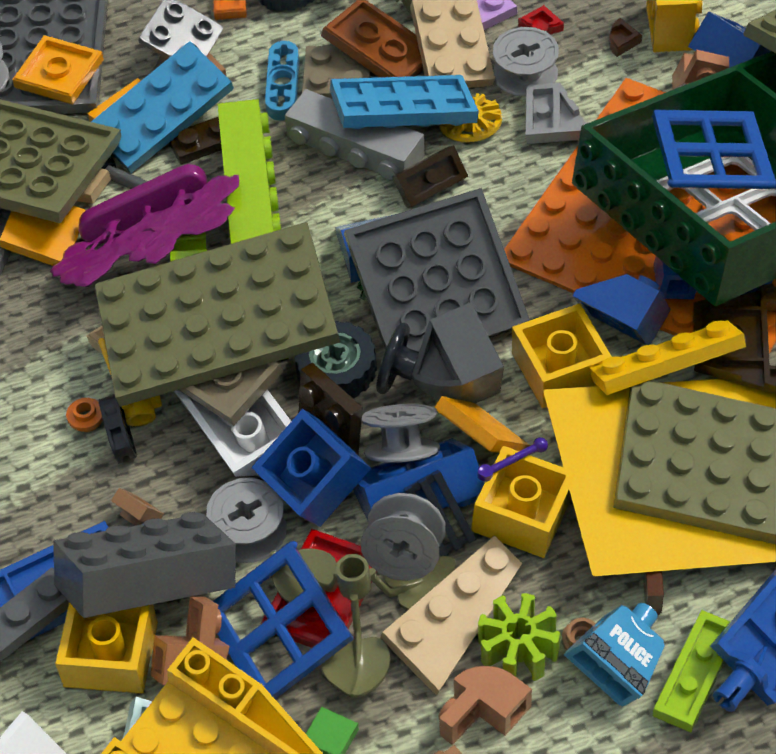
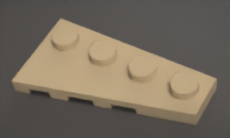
(445, 621)

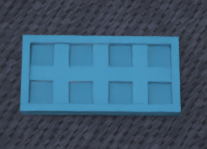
(403, 101)
(164, 105)

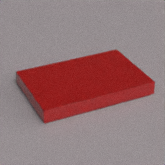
(309, 627)

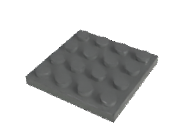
(434, 263)

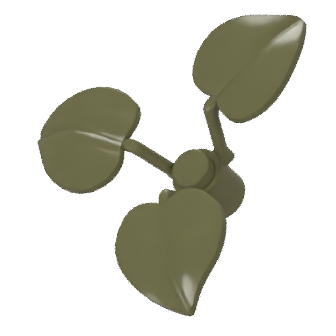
(366, 661)

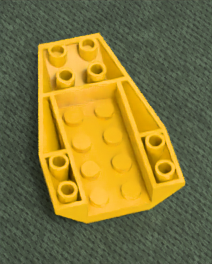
(212, 711)

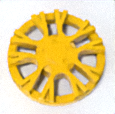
(487, 111)

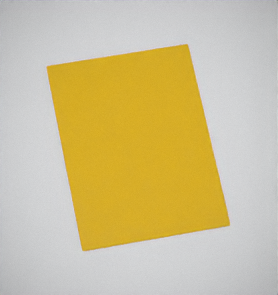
(619, 541)

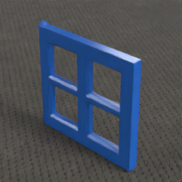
(752, 148)
(277, 621)

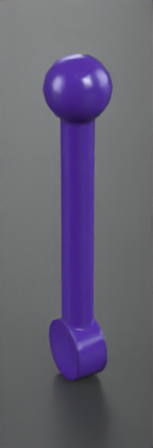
(485, 471)

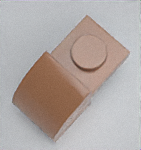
(697, 67)
(202, 624)
(486, 694)

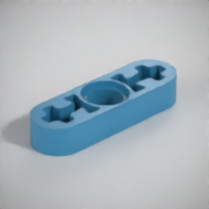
(277, 70)

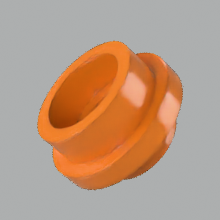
(85, 422)

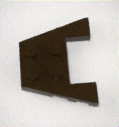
(749, 314)

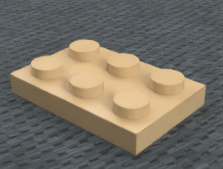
(452, 40)

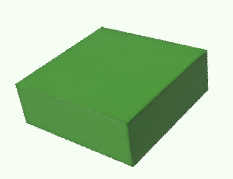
(332, 732)

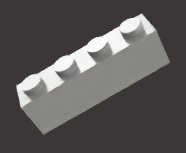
(380, 149)

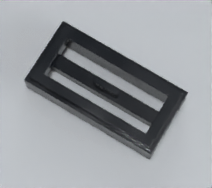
(455, 543)

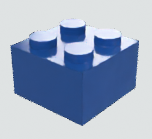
(311, 468)

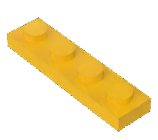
(667, 357)

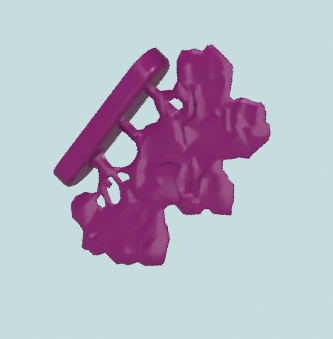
(146, 222)

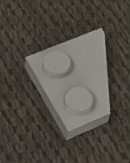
(551, 114)

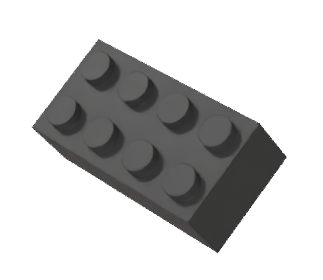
(143, 564)

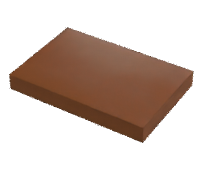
(375, 40)

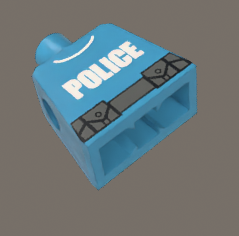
(620, 652)

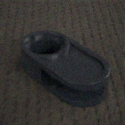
(117, 429)

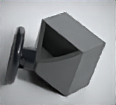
(452, 361)

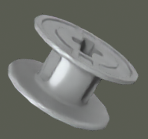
(524, 58)
(400, 433)
(250, 517)
(403, 536)

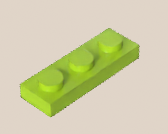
(692, 675)

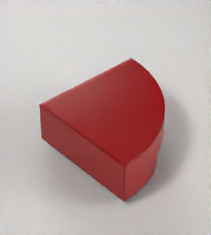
(542, 19)

